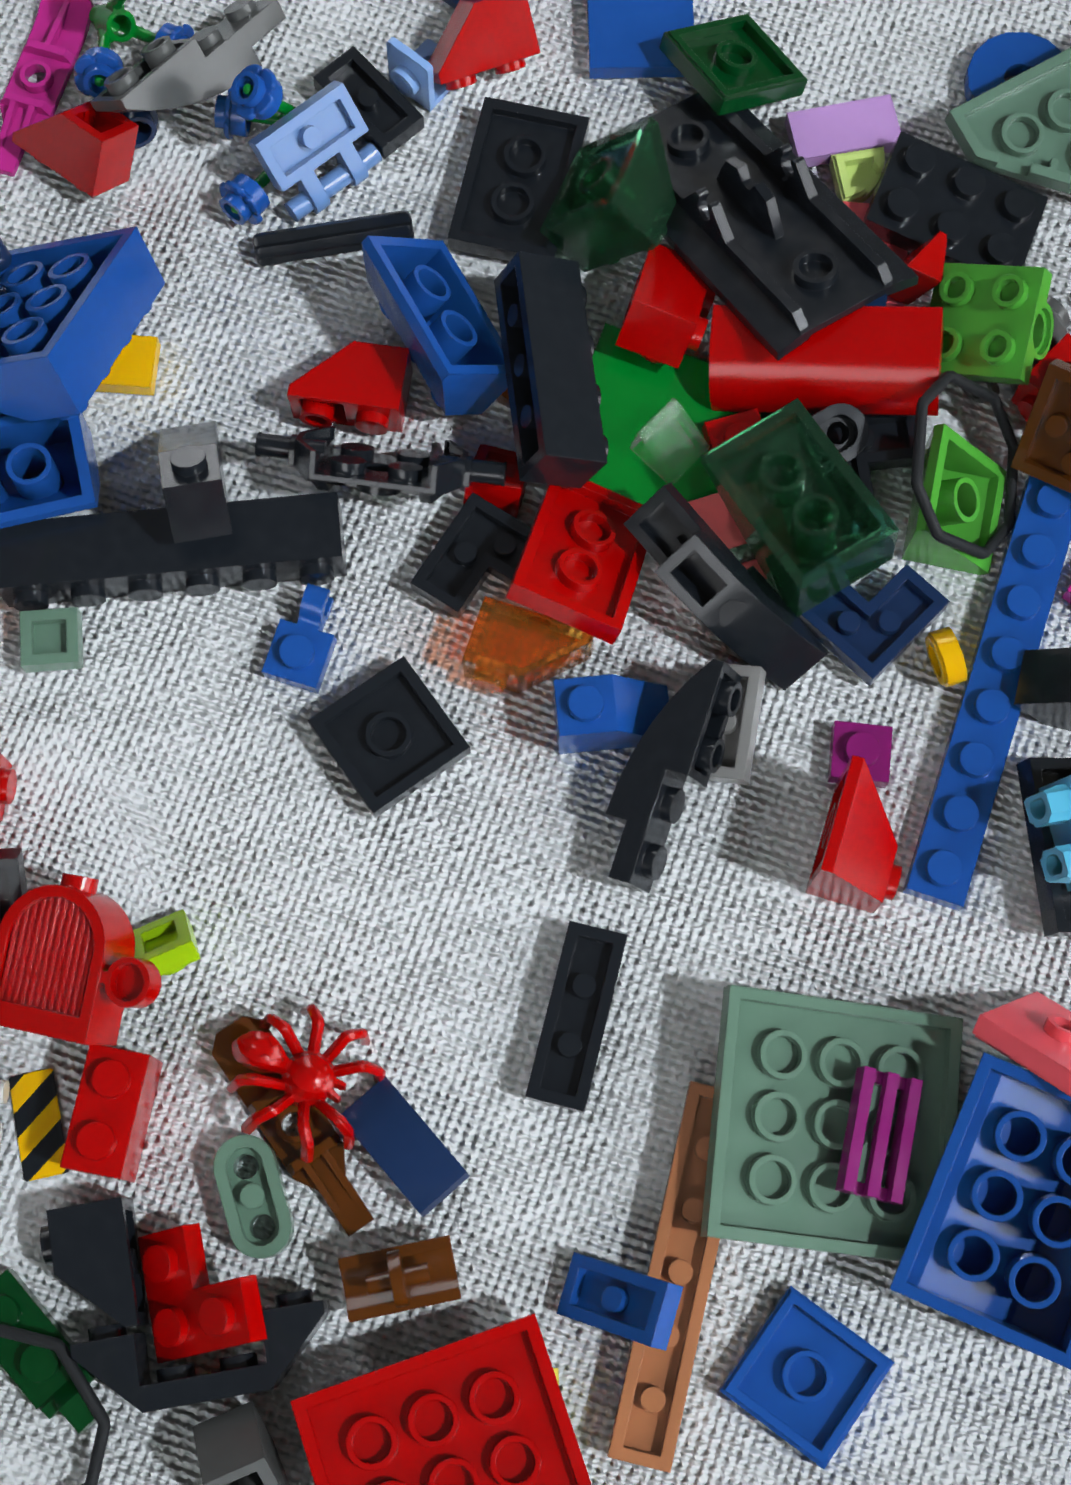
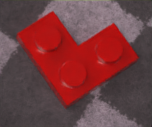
(186, 1309)

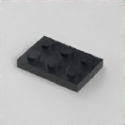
(514, 178)
(937, 191)

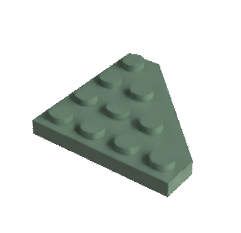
(1022, 125)

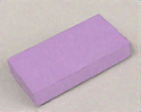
(842, 129)

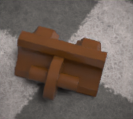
(399, 1278)

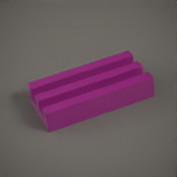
(902, 1141)

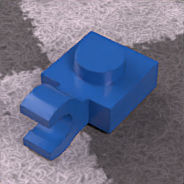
(302, 650)

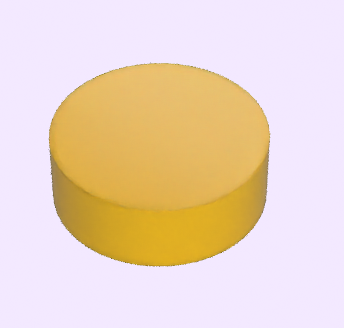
(946, 657)

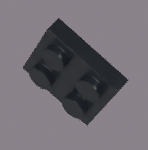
(389, 736)

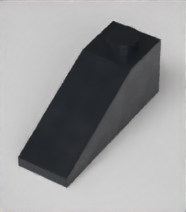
(194, 482)

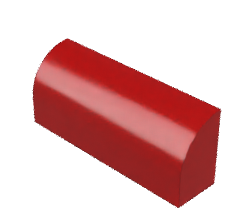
(869, 359)

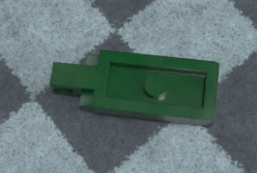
(34, 1368)

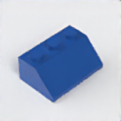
(438, 321)
(46, 469)

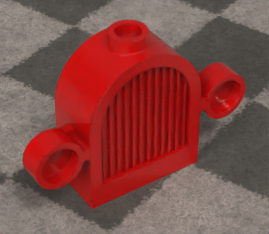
(71, 964)

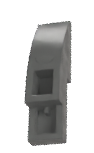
(191, 68)

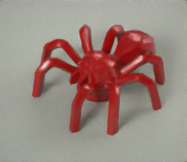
(305, 1076)

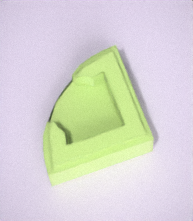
(857, 173)

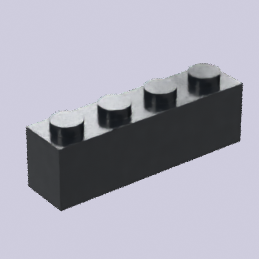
(550, 371)

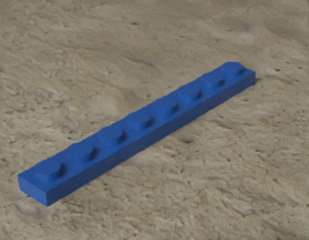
(986, 711)

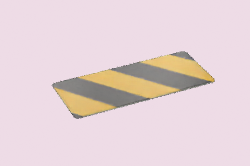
(38, 1124)

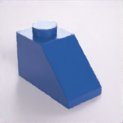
(604, 711)

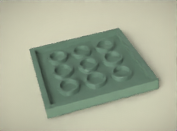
(784, 1116)

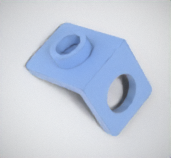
(413, 73)

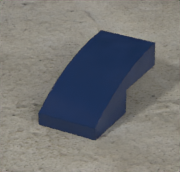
(404, 1146)

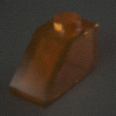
(520, 648)

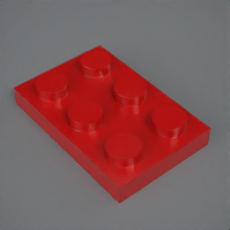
(580, 560)

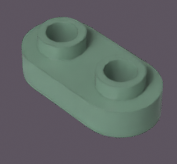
(250, 1198)

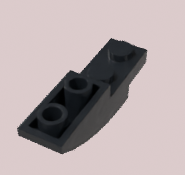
(721, 591)
(676, 748)

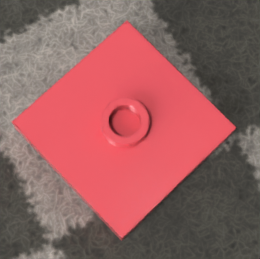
(1033, 1034)

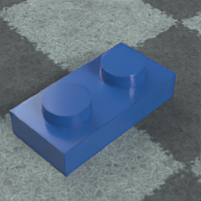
(620, 1301)

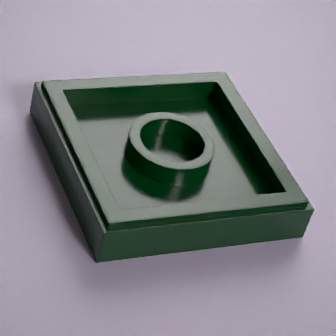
(733, 64)

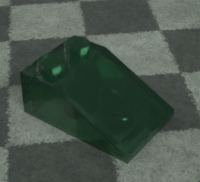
(800, 507)

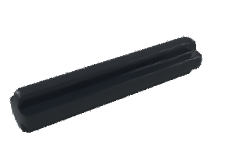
(328, 237)

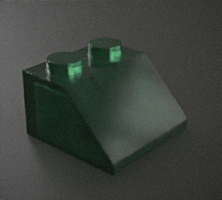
(613, 198)

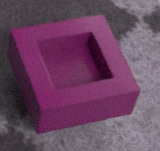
(861, 740)

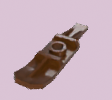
(328, 1167)

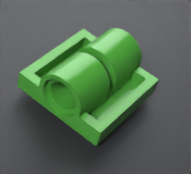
(994, 320)

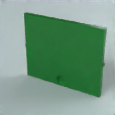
(630, 397)

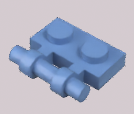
(307, 139)

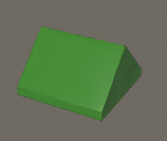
(966, 498)

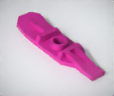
(50, 49)

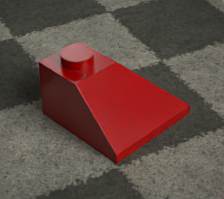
(855, 845)

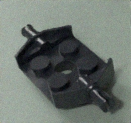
(379, 474)

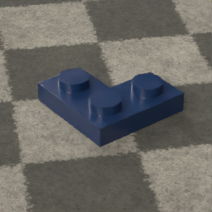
(877, 631)

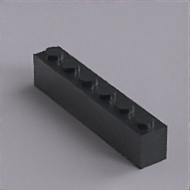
(136, 555)

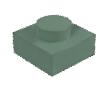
(51, 639)

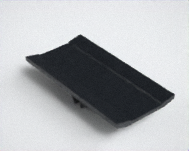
(768, 228)

